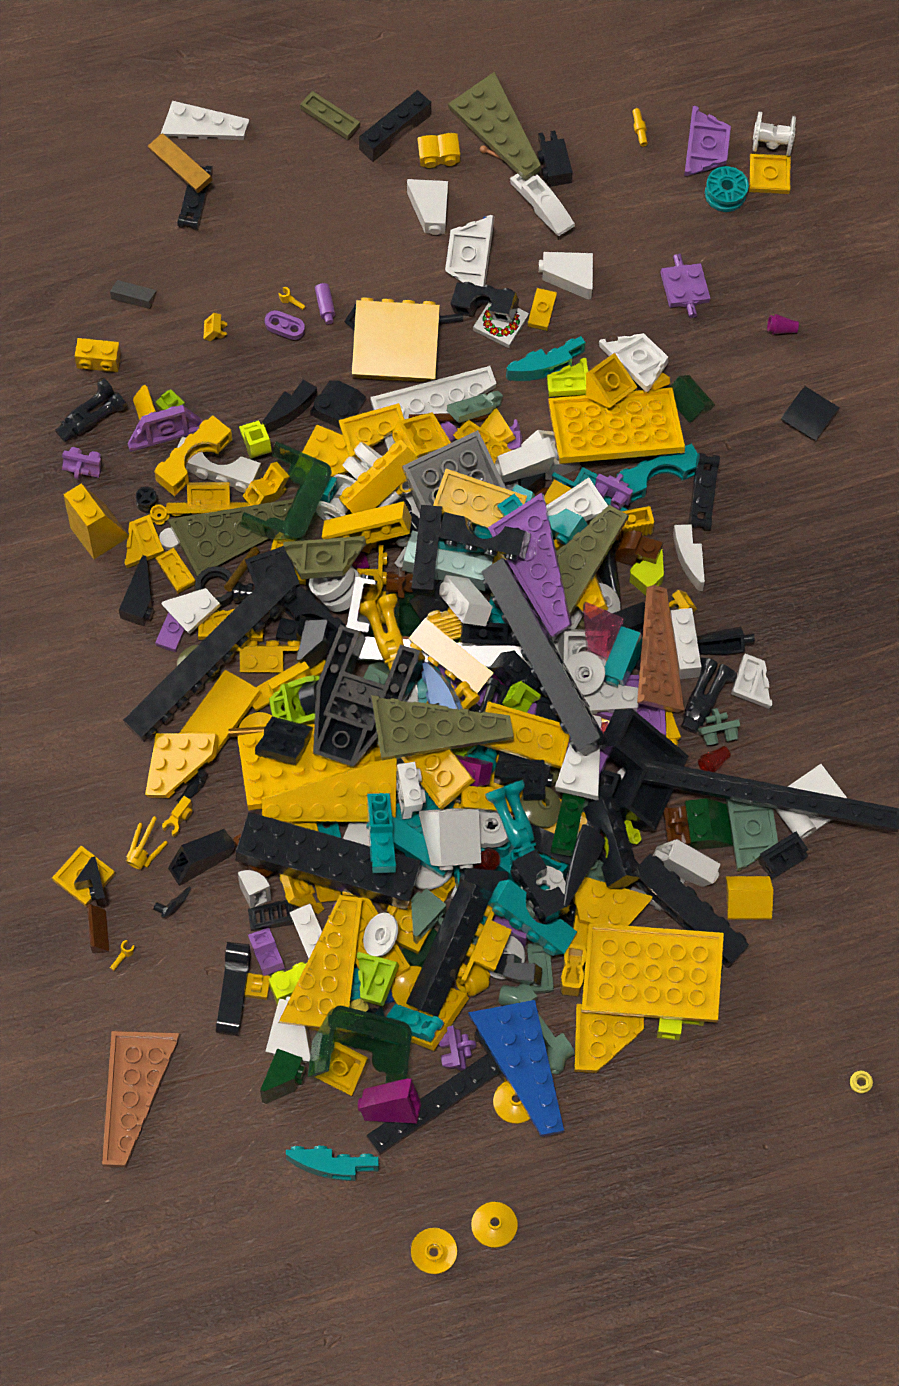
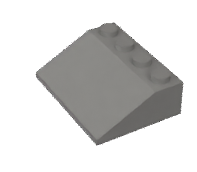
(463, 456)

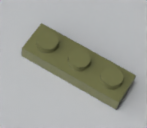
(330, 115)

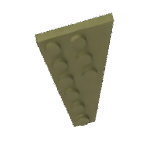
(493, 120)

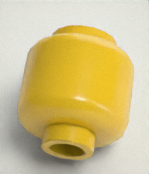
(476, 981)

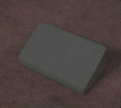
(133, 294)

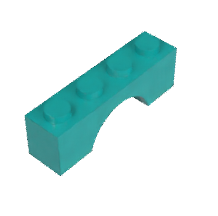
(677, 464)
(564, 524)
(510, 902)

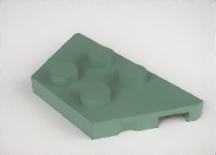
(751, 831)

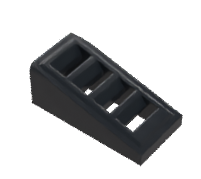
(273, 923)

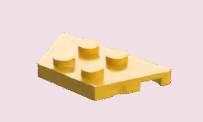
(607, 905)

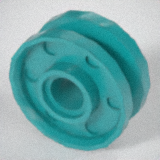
(724, 199)

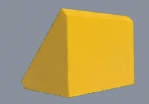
(609, 382)
(749, 897)
(345, 1069)

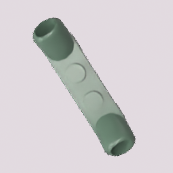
(557, 1047)

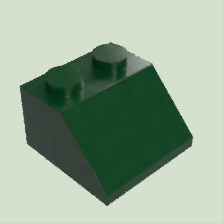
(708, 824)
(282, 1076)

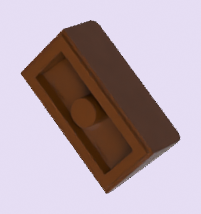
(97, 929)

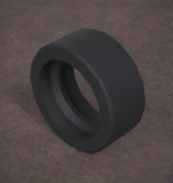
(216, 572)

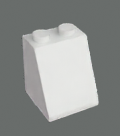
(452, 837)

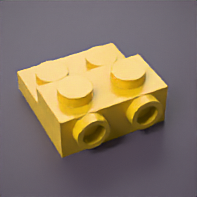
(421, 434)
(405, 930)

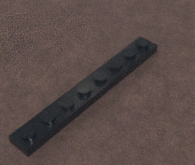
(436, 1103)

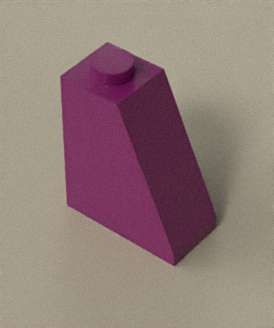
(391, 1102)

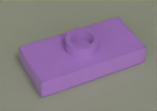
(170, 634)

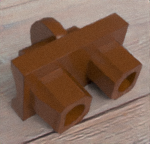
(399, 582)
(676, 824)

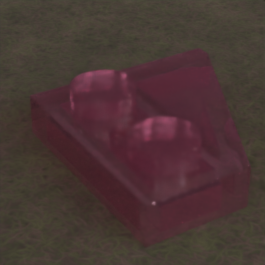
(600, 629)

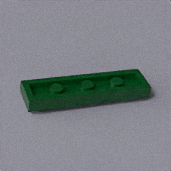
(568, 824)

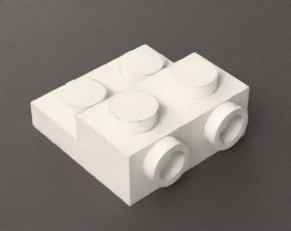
(408, 789)

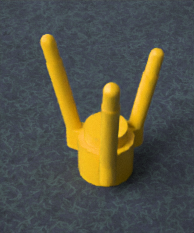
(137, 856)

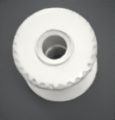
(773, 135)
(335, 507)

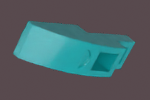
(539, 365)
(380, 833)
(320, 1162)

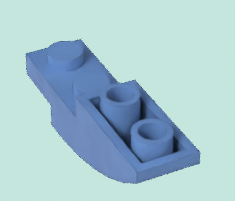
(439, 688)

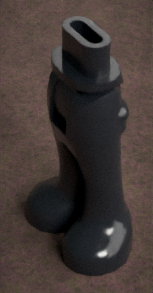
(82, 420)
(701, 704)

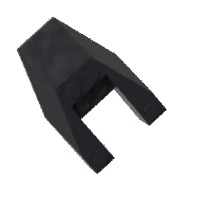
(344, 703)

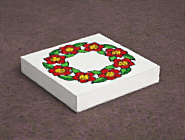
(500, 331)

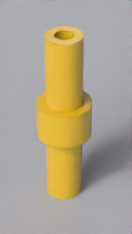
(640, 127)

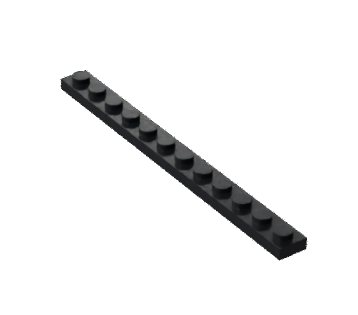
(771, 795)

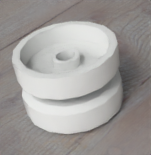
(367, 456)
(335, 591)

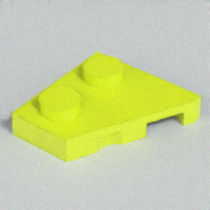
(568, 380)

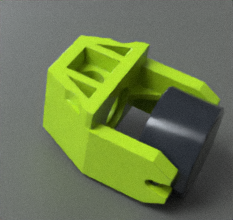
(299, 694)

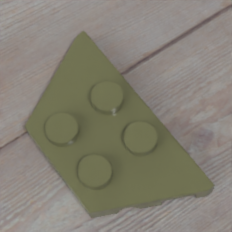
(324, 556)

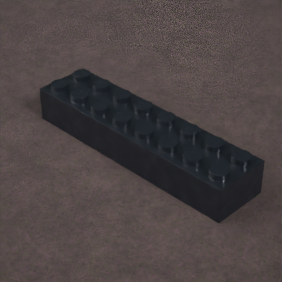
(324, 860)

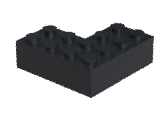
(628, 741)

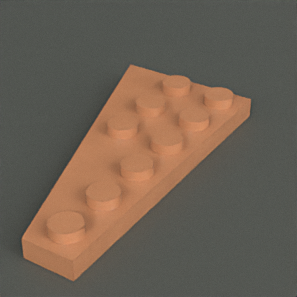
(659, 670)
(134, 1077)

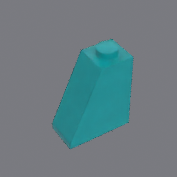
(623, 656)

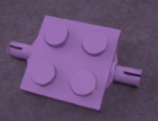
(685, 285)

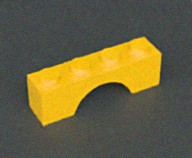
(210, 437)

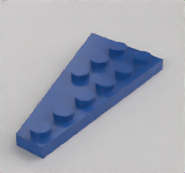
(520, 1051)

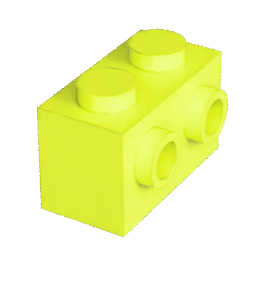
(283, 983)

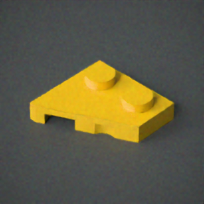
(498, 427)
(142, 541)

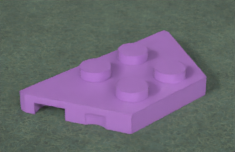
(706, 143)
(163, 427)

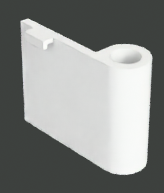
(816, 781)

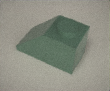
(425, 912)

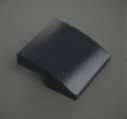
(810, 413)
(284, 740)

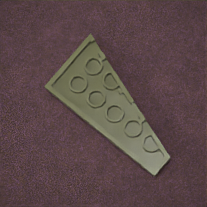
(217, 535)
(586, 552)
(427, 728)

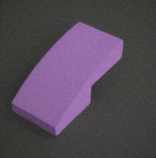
(266, 951)

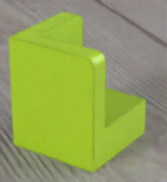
(520, 697)

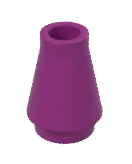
(780, 325)

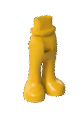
(388, 642)

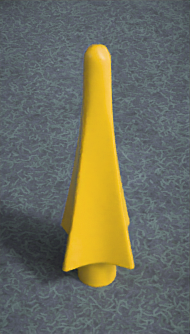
(672, 731)

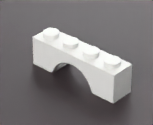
(237, 473)

